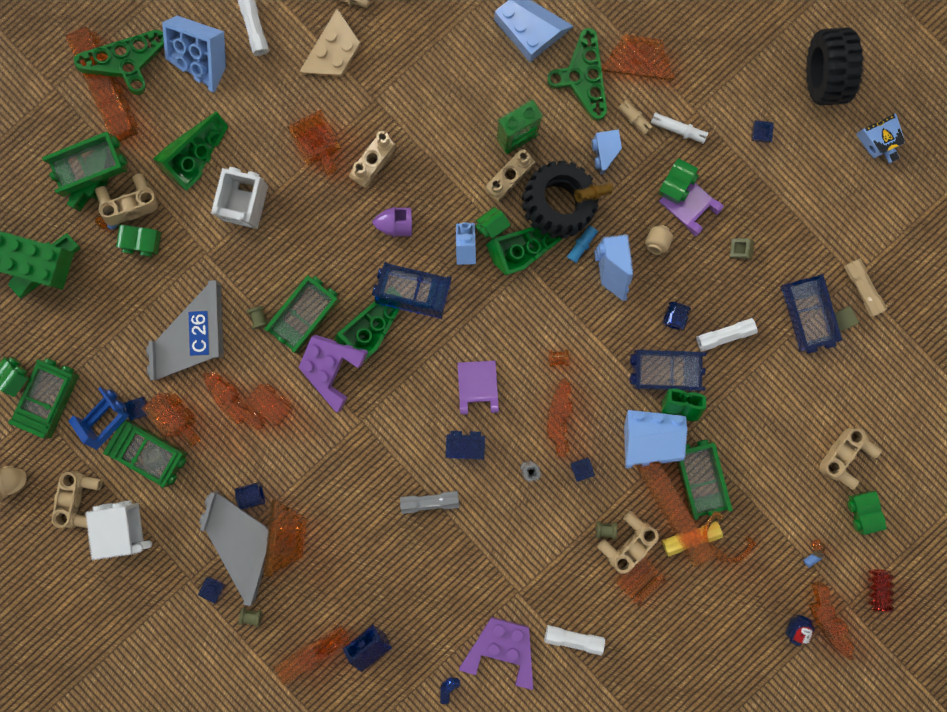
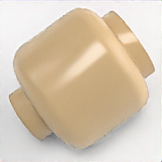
(659, 239)

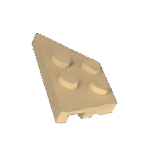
(333, 49)

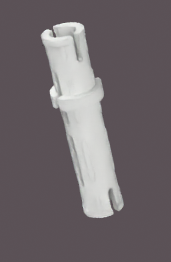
(679, 128)

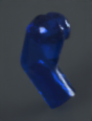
(447, 687)

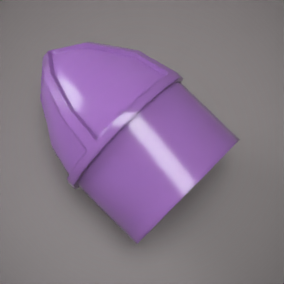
(394, 222)

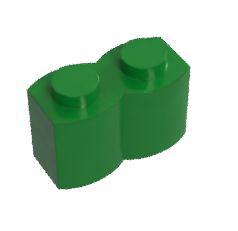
(678, 181)
(492, 223)
(138, 240)
(12, 376)
(684, 404)
(867, 512)

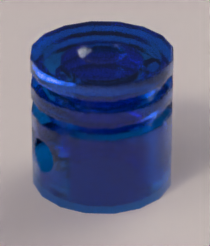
(676, 316)
(250, 496)

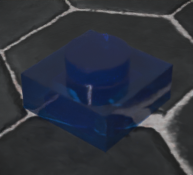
(762, 131)
(134, 408)
(582, 469)
(211, 589)

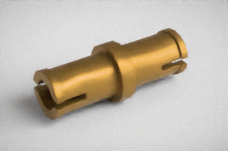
(593, 192)

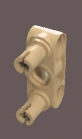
(381, 149)
(520, 165)
(129, 205)
(844, 452)
(69, 498)
(634, 548)

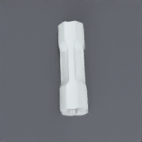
(256, 37)
(739, 330)
(588, 643)

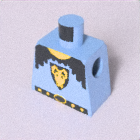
(883, 138)

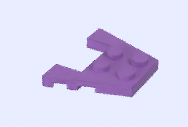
(322, 364)
(503, 642)

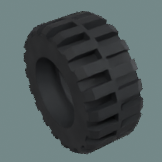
(834, 66)
(539, 211)

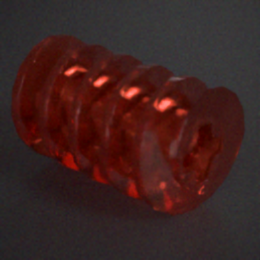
(881, 590)

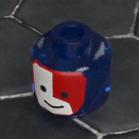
(800, 630)

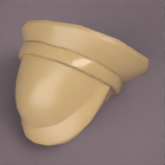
(11, 481)

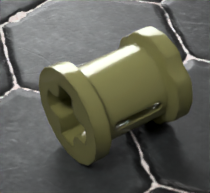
(257, 317)
(606, 530)
(250, 617)

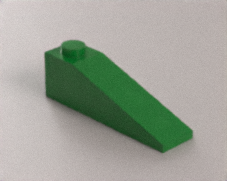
(189, 153)
(519, 249)
(368, 328)

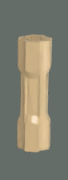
(872, 300)

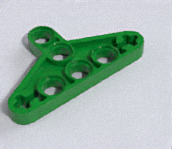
(114, 63)
(585, 84)

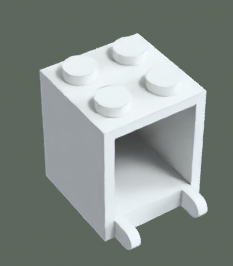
(239, 205)
(115, 530)

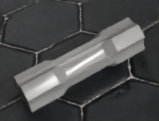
(534, 475)
(414, 503)

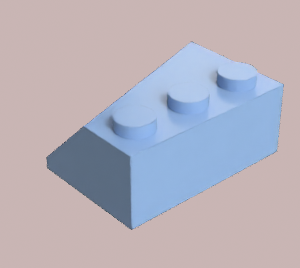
(530, 26)
(195, 49)
(615, 265)
(654, 438)

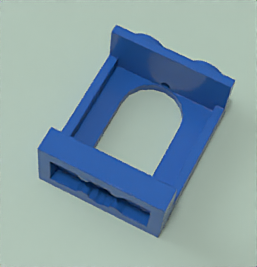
(83, 427)

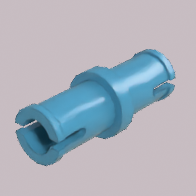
(582, 244)

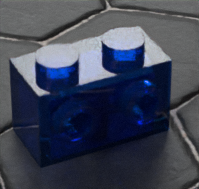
(465, 446)
(367, 648)

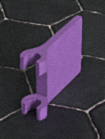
(693, 207)
(477, 384)

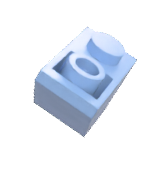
(607, 147)
(465, 243)

